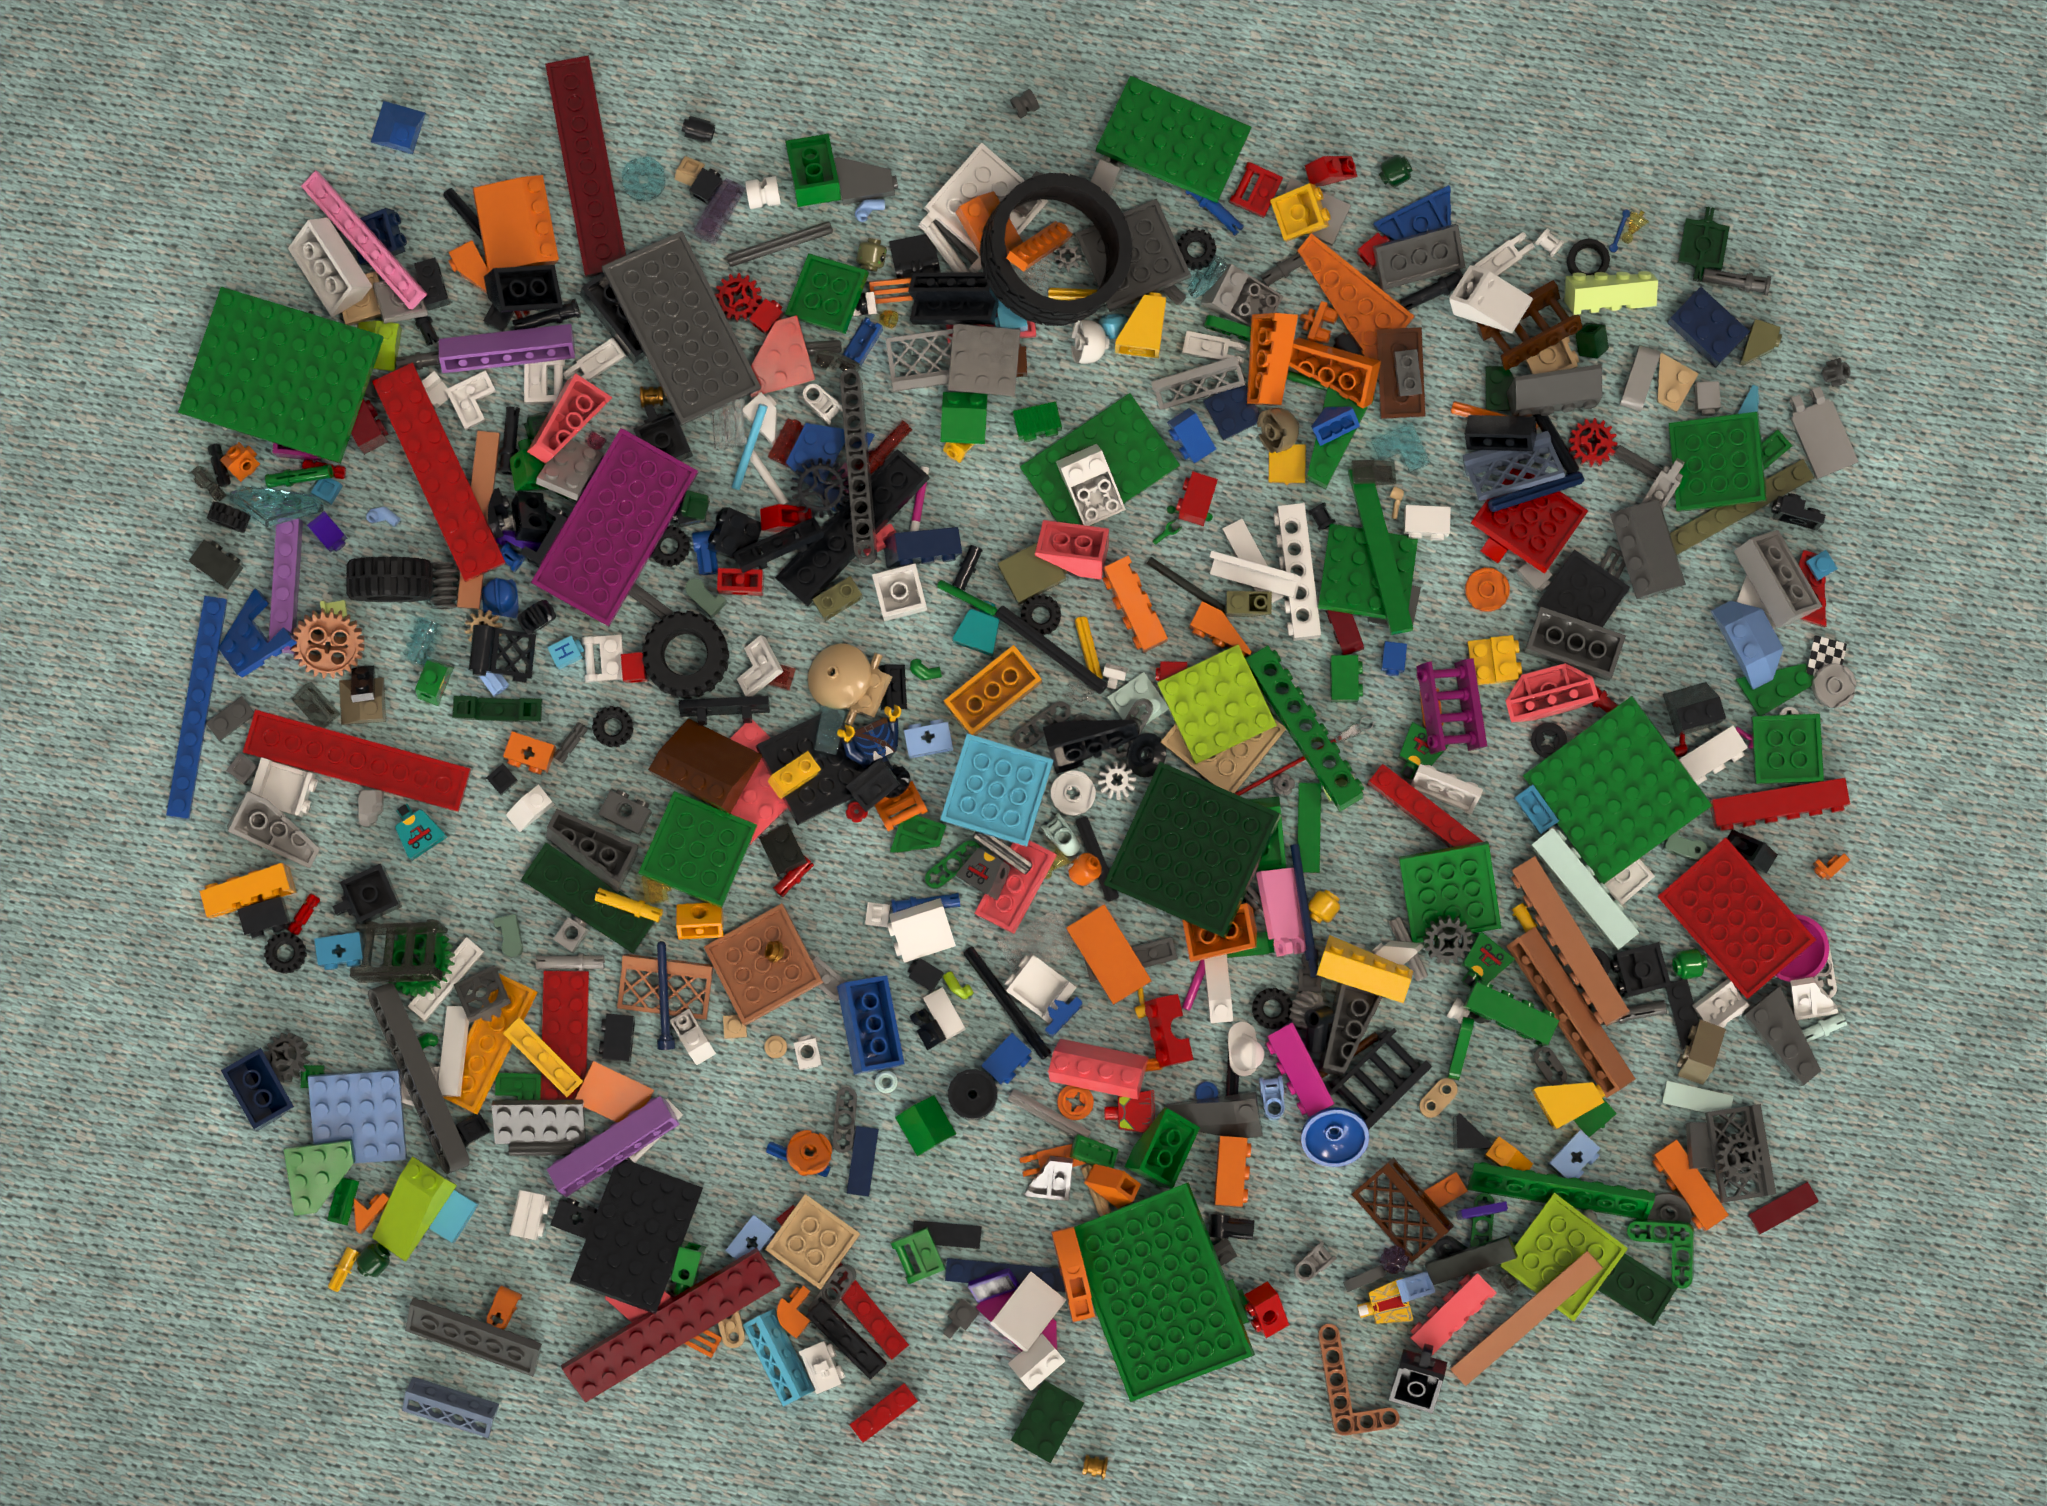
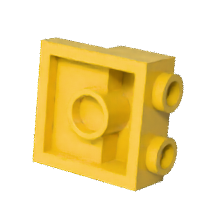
(1300, 212)
(1495, 659)

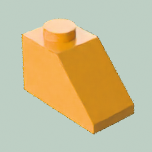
(1506, 1155)

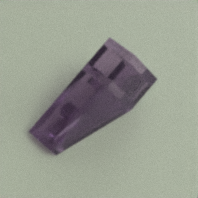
(719, 211)

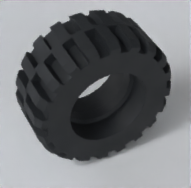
(389, 579)
(668, 629)

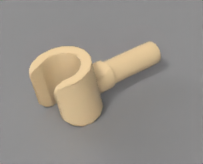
(1396, 494)

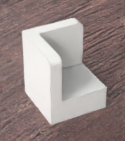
(435, 389)

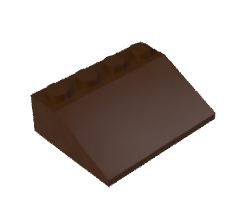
(705, 765)

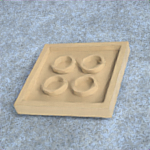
(812, 1241)

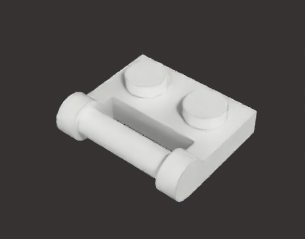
(537, 382)
(610, 652)

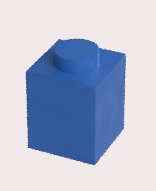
(1393, 658)

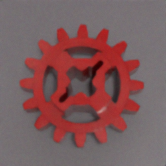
(743, 285)
(1583, 441)

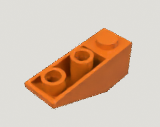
(1215, 625)

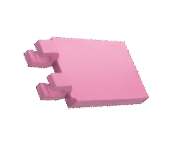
(1282, 910)

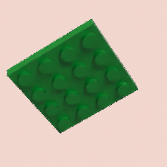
(1720, 461)
(1348, 573)
(697, 849)
(1450, 883)

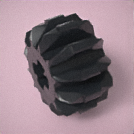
(536, 617)

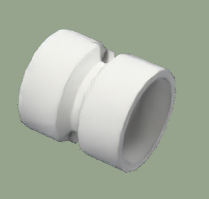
(762, 192)

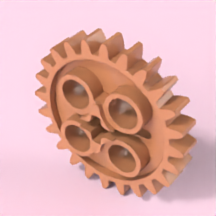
(330, 625)

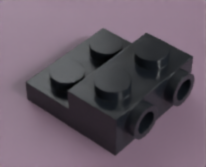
(1791, 510)
(733, 532)
(1640, 970)

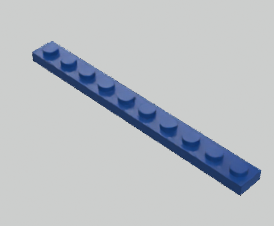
(196, 707)

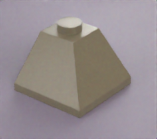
(364, 711)

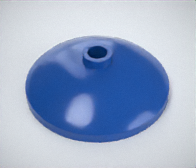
(1336, 1146)

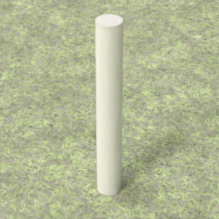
(760, 467)

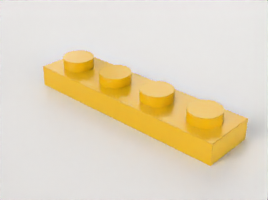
(542, 1057)

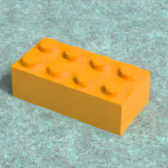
(993, 691)

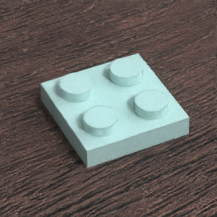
(1138, 688)

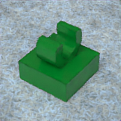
(310, 1070)

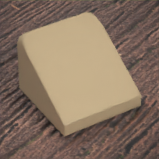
(688, 170)

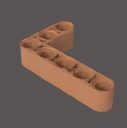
(1343, 1390)

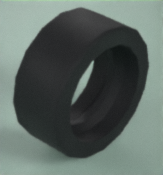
(1588, 243)

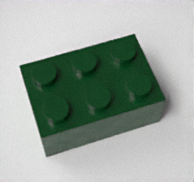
(1047, 1421)

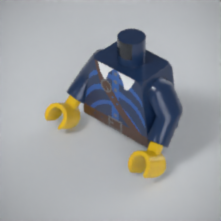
(873, 740)

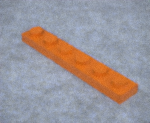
(1039, 245)

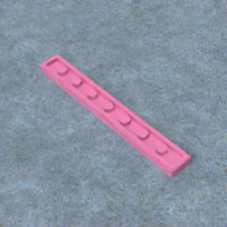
(364, 240)

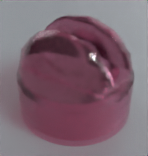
(595, 441)

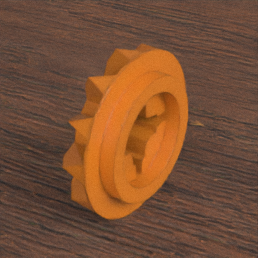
(1081, 1111)

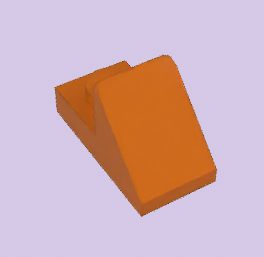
(366, 1216)

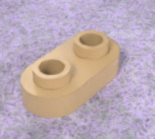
(1439, 1098)
(732, 1325)

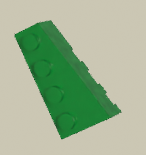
(1328, 456)
(1511, 1013)

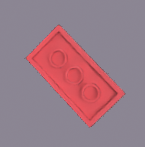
(1018, 888)

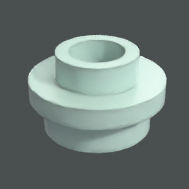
(886, 1074)

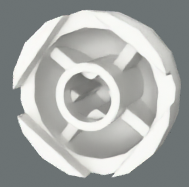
(1089, 342)

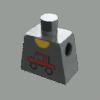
(985, 872)

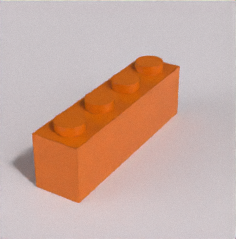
(1689, 1185)

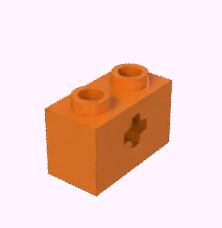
(542, 752)

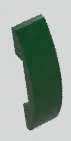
(497, 709)

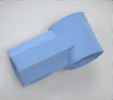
(495, 683)

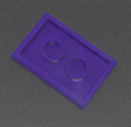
(1481, 1210)

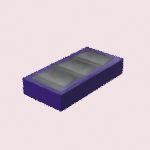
(993, 1285)

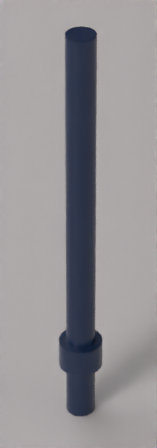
(1311, 953)

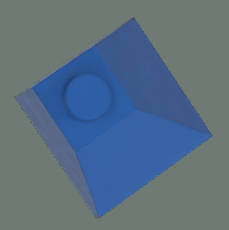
(398, 127)

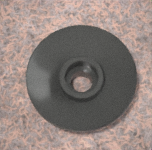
(1669, 1200)

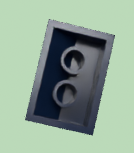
(257, 1089)

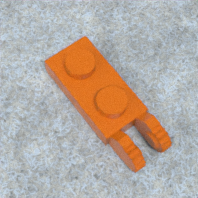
(1043, 1156)

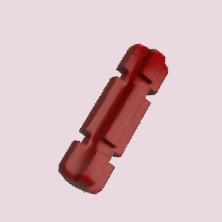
(338, 471)
(304, 914)

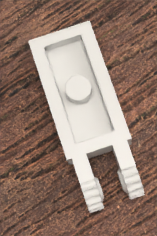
(1504, 256)
(1210, 347)
(597, 360)

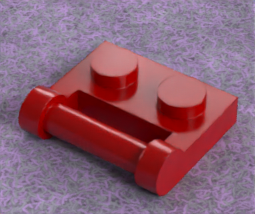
(1263, 191)

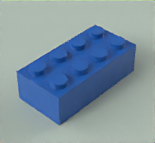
(870, 1024)

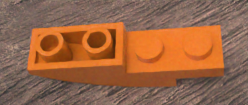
(1073, 1274)

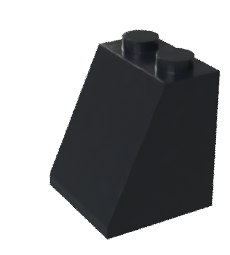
(1694, 708)

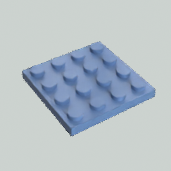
(362, 1109)

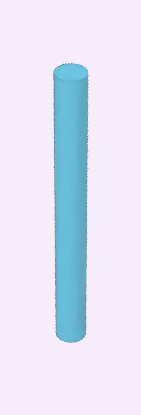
(759, 417)

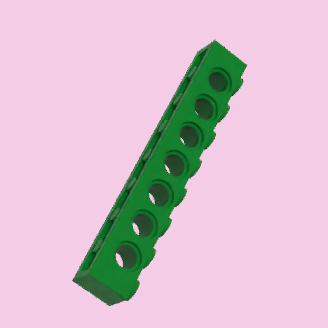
(1341, 796)

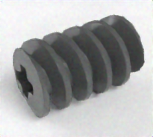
(443, 584)

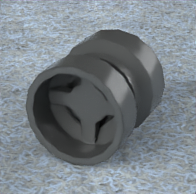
(1025, 103)

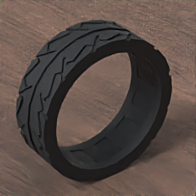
(1097, 207)

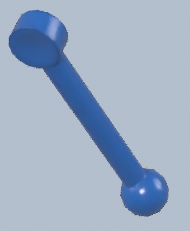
(1613, 247)

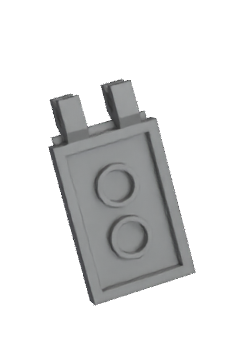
(1822, 434)

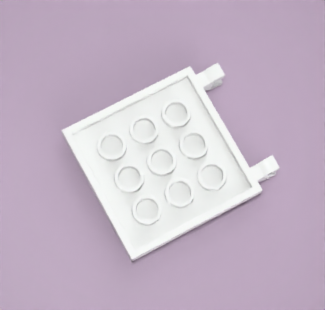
(976, 176)

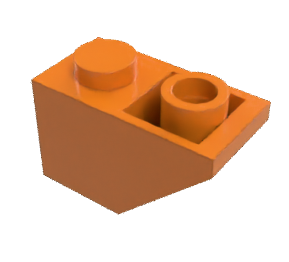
(1112, 1185)

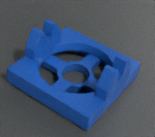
(1062, 1015)

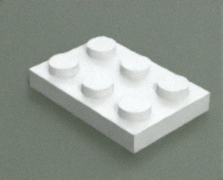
(1446, 788)

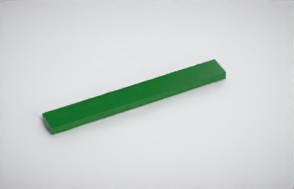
(1382, 557)

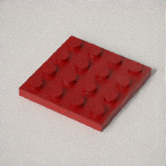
(1533, 528)

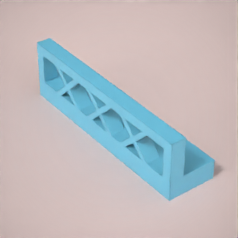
(781, 1355)

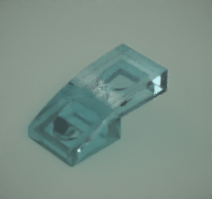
(1203, 282)
(829, 723)

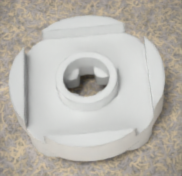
(1083, 786)

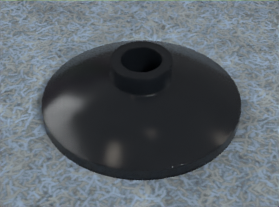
(1153, 754)

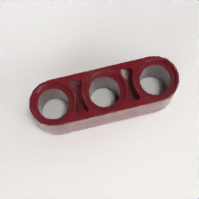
(1345, 632)

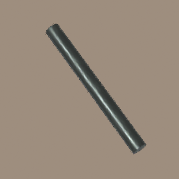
(1184, 583)

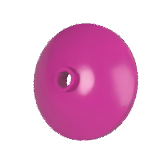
(1811, 960)

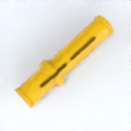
(638, 908)

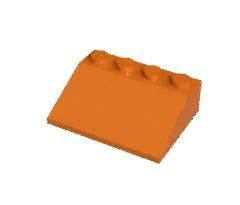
(516, 223)

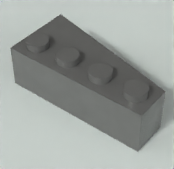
(1782, 1035)

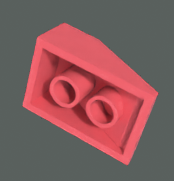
(1074, 547)

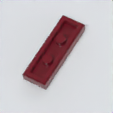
(1783, 1208)

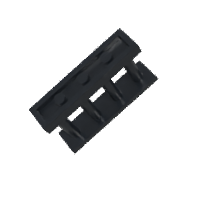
(1401, 1084)

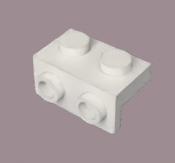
(1721, 1004)

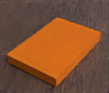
(612, 1093)

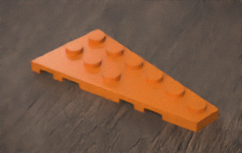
(1355, 298)

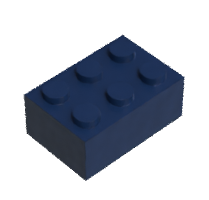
(1708, 327)

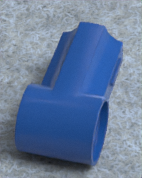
(706, 558)

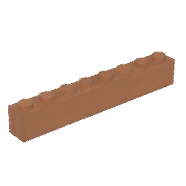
(1570, 941)
(1572, 1012)

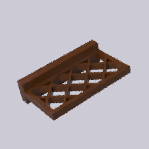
(1412, 1194)

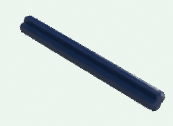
(1535, 492)

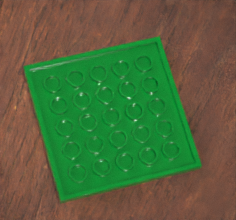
(1618, 790)

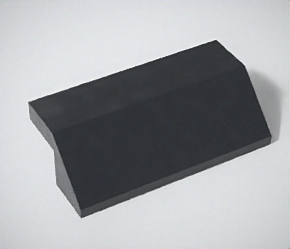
(952, 299)

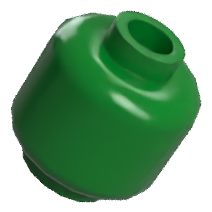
(1689, 964)

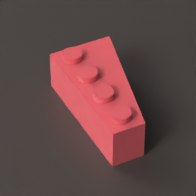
(1453, 1312)

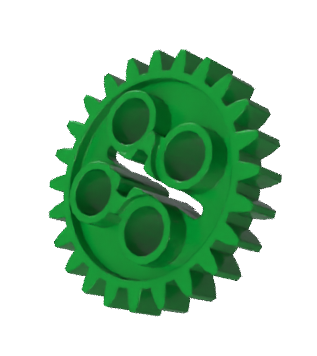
(442, 962)

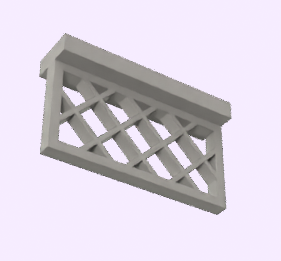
(919, 380)

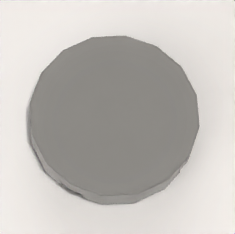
(1834, 685)

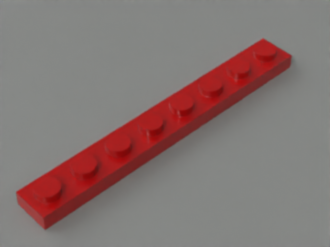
(867, 1311)

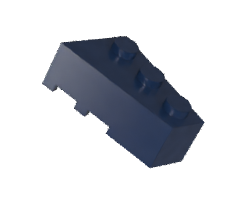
(922, 547)

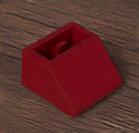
(367, 430)

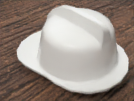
(1244, 1050)

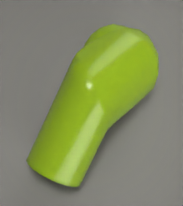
(955, 987)

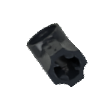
(1317, 1021)
(1225, 1227)

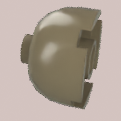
(1278, 429)

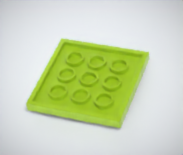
(1216, 704)
(1555, 1242)

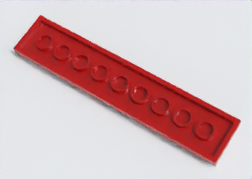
(439, 472)
(357, 760)

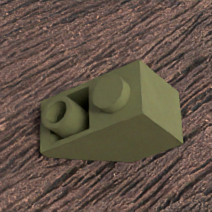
(1248, 603)

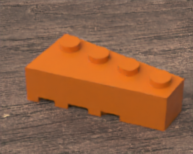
(1269, 357)
(1341, 370)

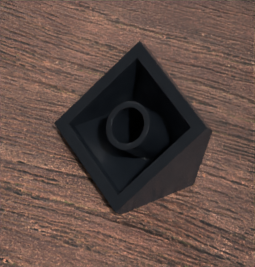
(1467, 1136)

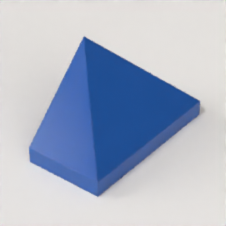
(1334, 423)

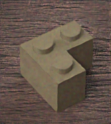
(1702, 1053)

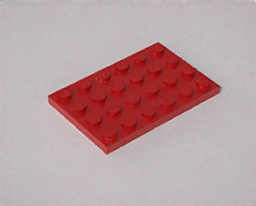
(1736, 918)

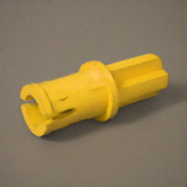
(343, 1268)

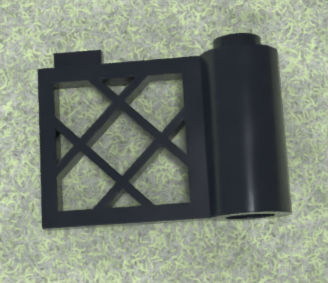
(486, 647)

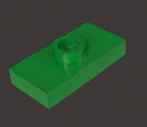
(1093, 1152)
(343, 1201)

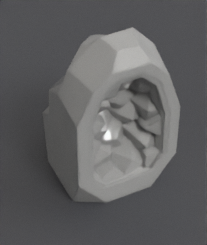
(370, 806)

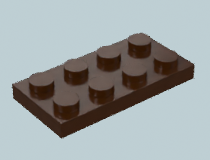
(1390, 403)

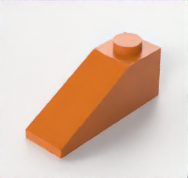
(469, 264)

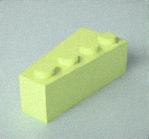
(1610, 291)

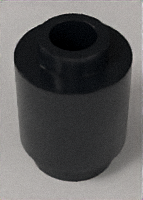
(698, 129)
(1348, 343)

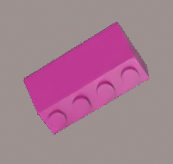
(1300, 1070)

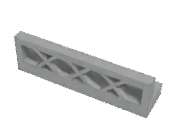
(1197, 374)

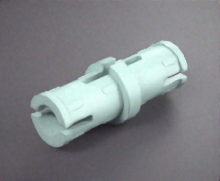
(1824, 1027)

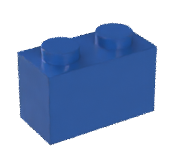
(1191, 435)
(1007, 1059)

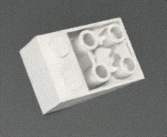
(1489, 300)
(1091, 485)

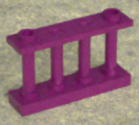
(1470, 705)

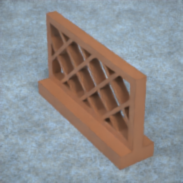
(674, 967)

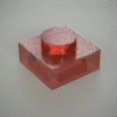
(785, 679)

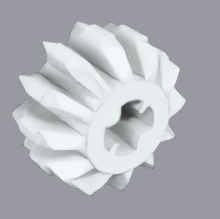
(1109, 779)

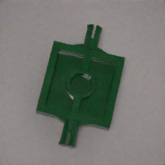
(1703, 244)

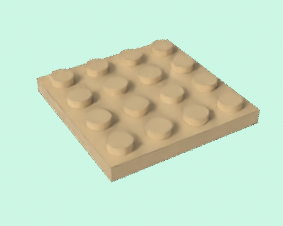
(1231, 766)

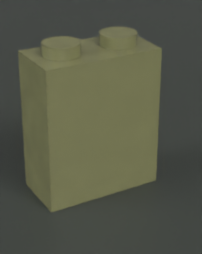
(1030, 574)

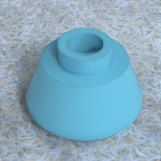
(1113, 324)

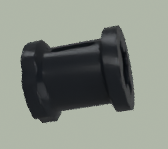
(1321, 516)

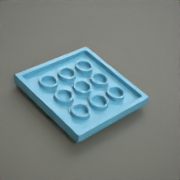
(997, 790)

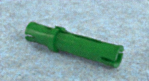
(290, 477)

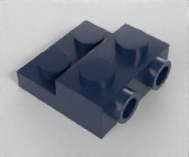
(385, 227)

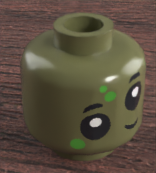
(871, 255)

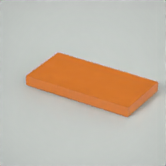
(1108, 954)

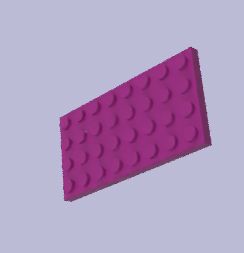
(614, 527)

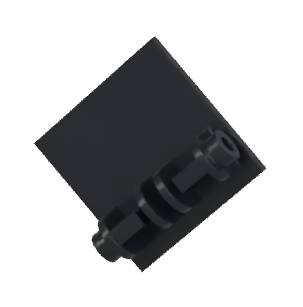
(914, 255)

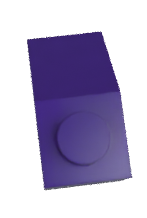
(328, 532)

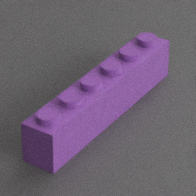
(506, 348)
(286, 578)
(613, 1146)

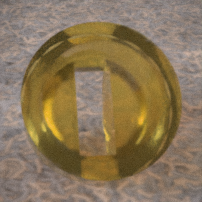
(886, 316)

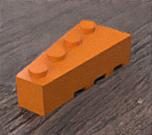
(1134, 604)

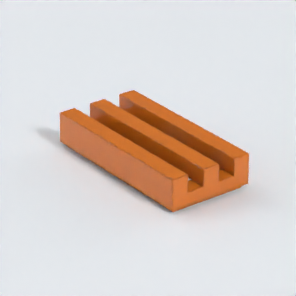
(891, 290)
(713, 1345)

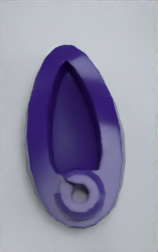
(509, 536)

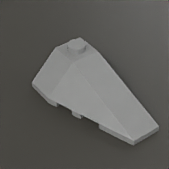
(268, 827)

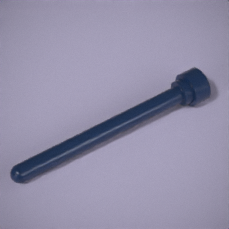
(665, 1040)

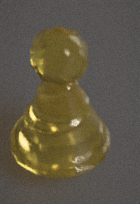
(1635, 223)
(1059, 861)

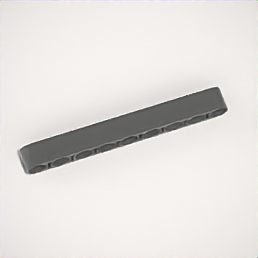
(861, 476)
(418, 1078)

